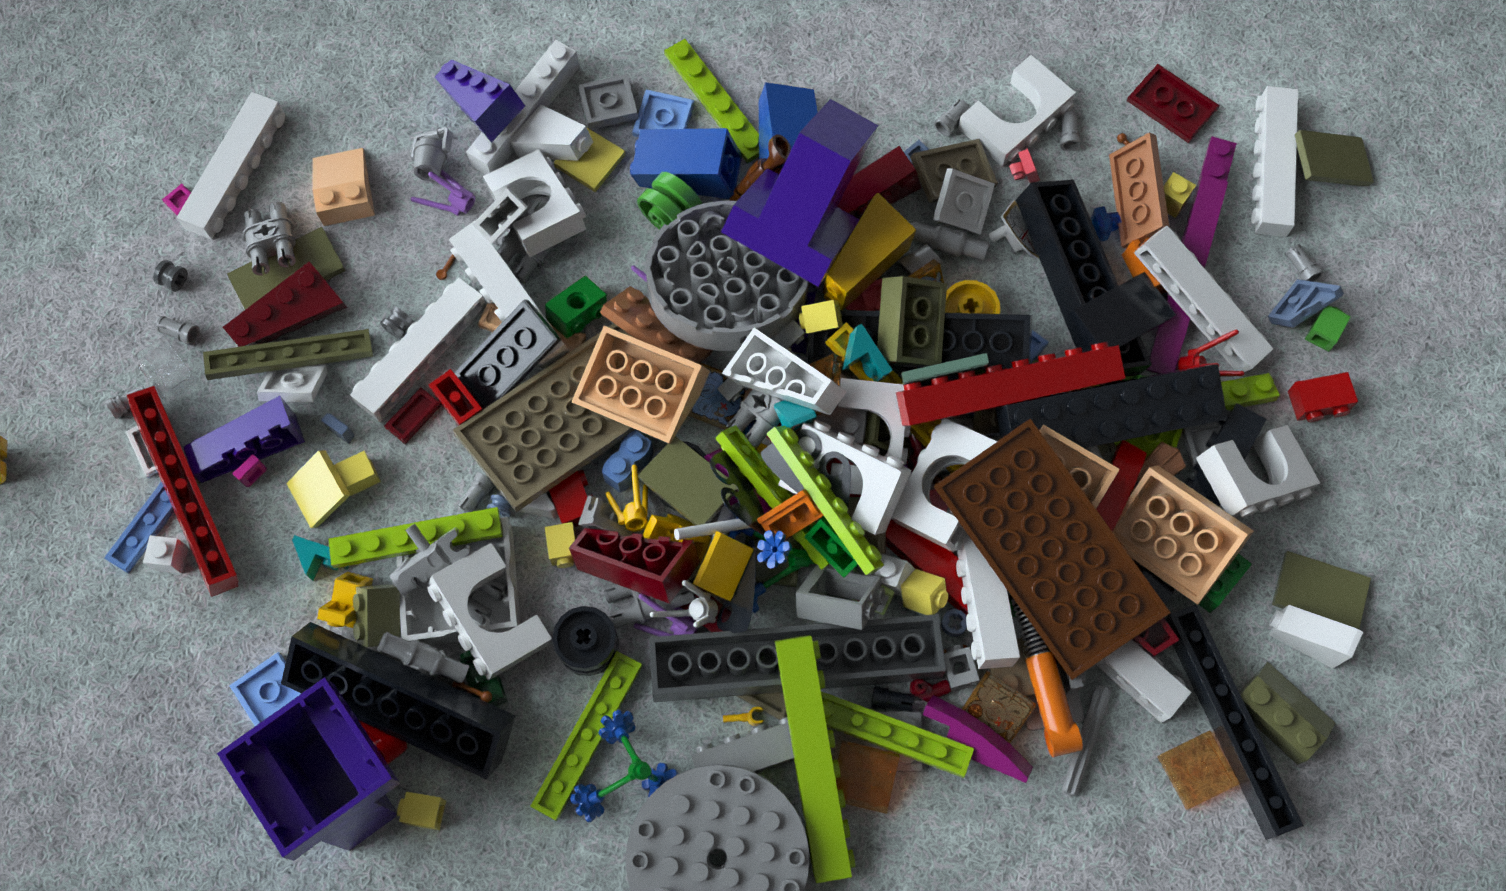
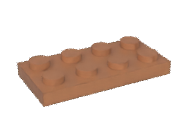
(1139, 189)
(635, 315)

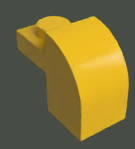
(665, 527)
(340, 609)

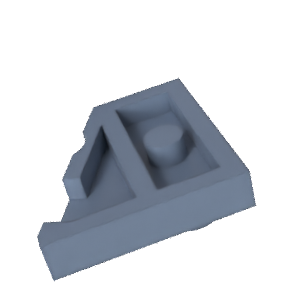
(1303, 301)

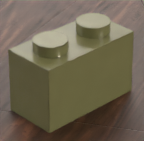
(376, 613)

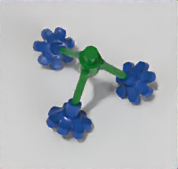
(774, 552)
(618, 729)

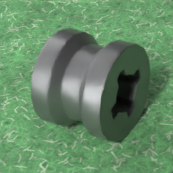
(396, 322)

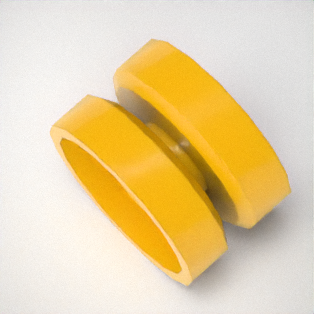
(971, 297)

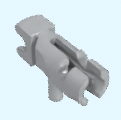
(428, 560)

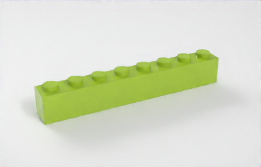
(813, 759)

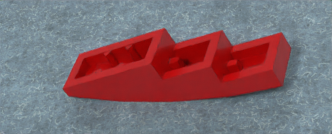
(1129, 461)

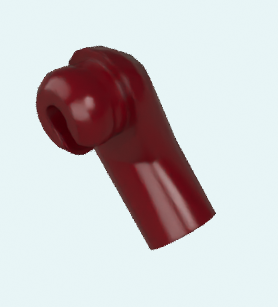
(917, 448)
(925, 690)

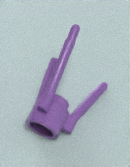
(460, 198)
(680, 625)

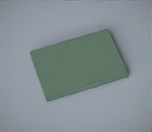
(945, 369)

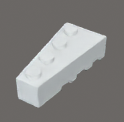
(779, 373)

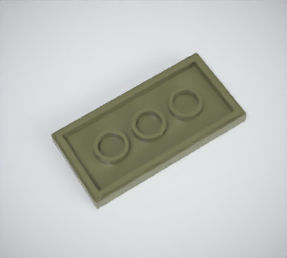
(309, 247)

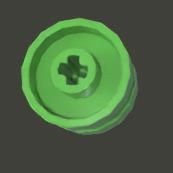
(666, 199)

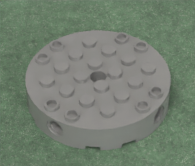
(715, 287)
(724, 811)

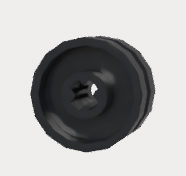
(584, 624)

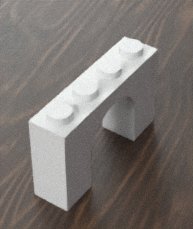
(1005, 139)
(554, 221)
(881, 400)
(948, 446)
(881, 476)
(1242, 491)
(491, 650)

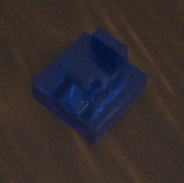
(1105, 222)

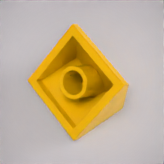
(723, 566)

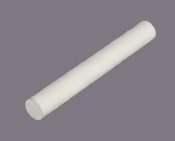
(709, 529)

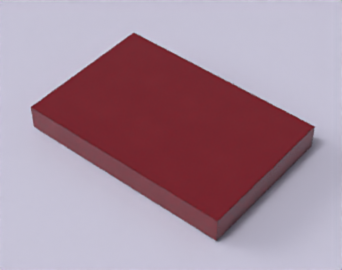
(1173, 103)

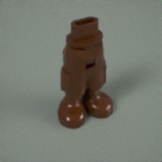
(778, 153)

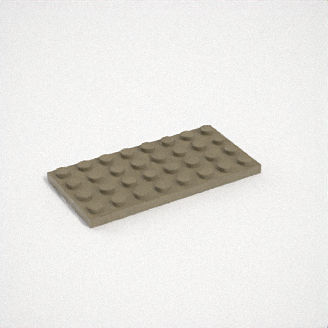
(537, 433)

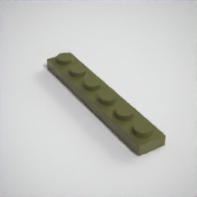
(287, 354)

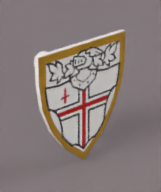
(1015, 231)

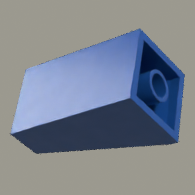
(783, 112)
(699, 157)

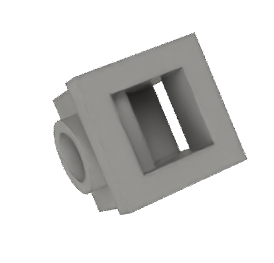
(966, 679)

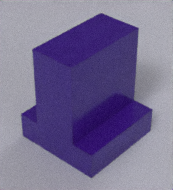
(796, 212)
(313, 774)

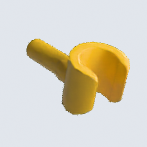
(744, 717)

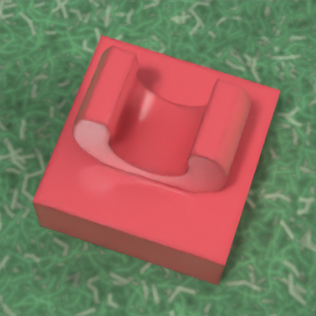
(1025, 167)

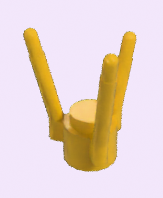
(634, 514)

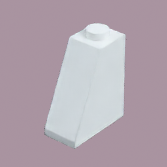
(553, 136)
(500, 215)
(1315, 635)

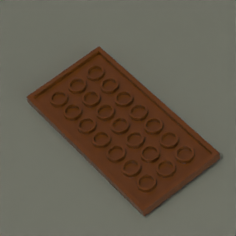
(1051, 549)

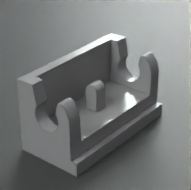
(602, 517)

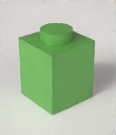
(1327, 327)

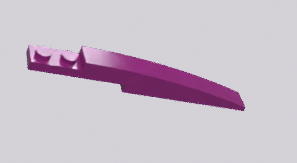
(1197, 239)

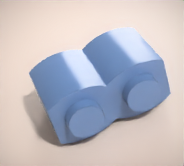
(634, 450)

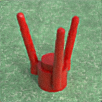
(1194, 359)

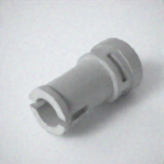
(948, 121)
(1070, 136)
(1306, 268)
(182, 331)
(119, 404)
(479, 488)

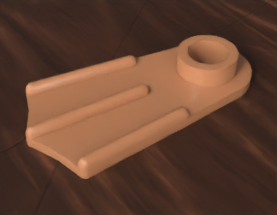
(1166, 457)

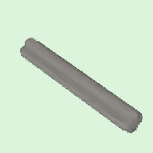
(1088, 734)

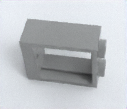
(815, 606)

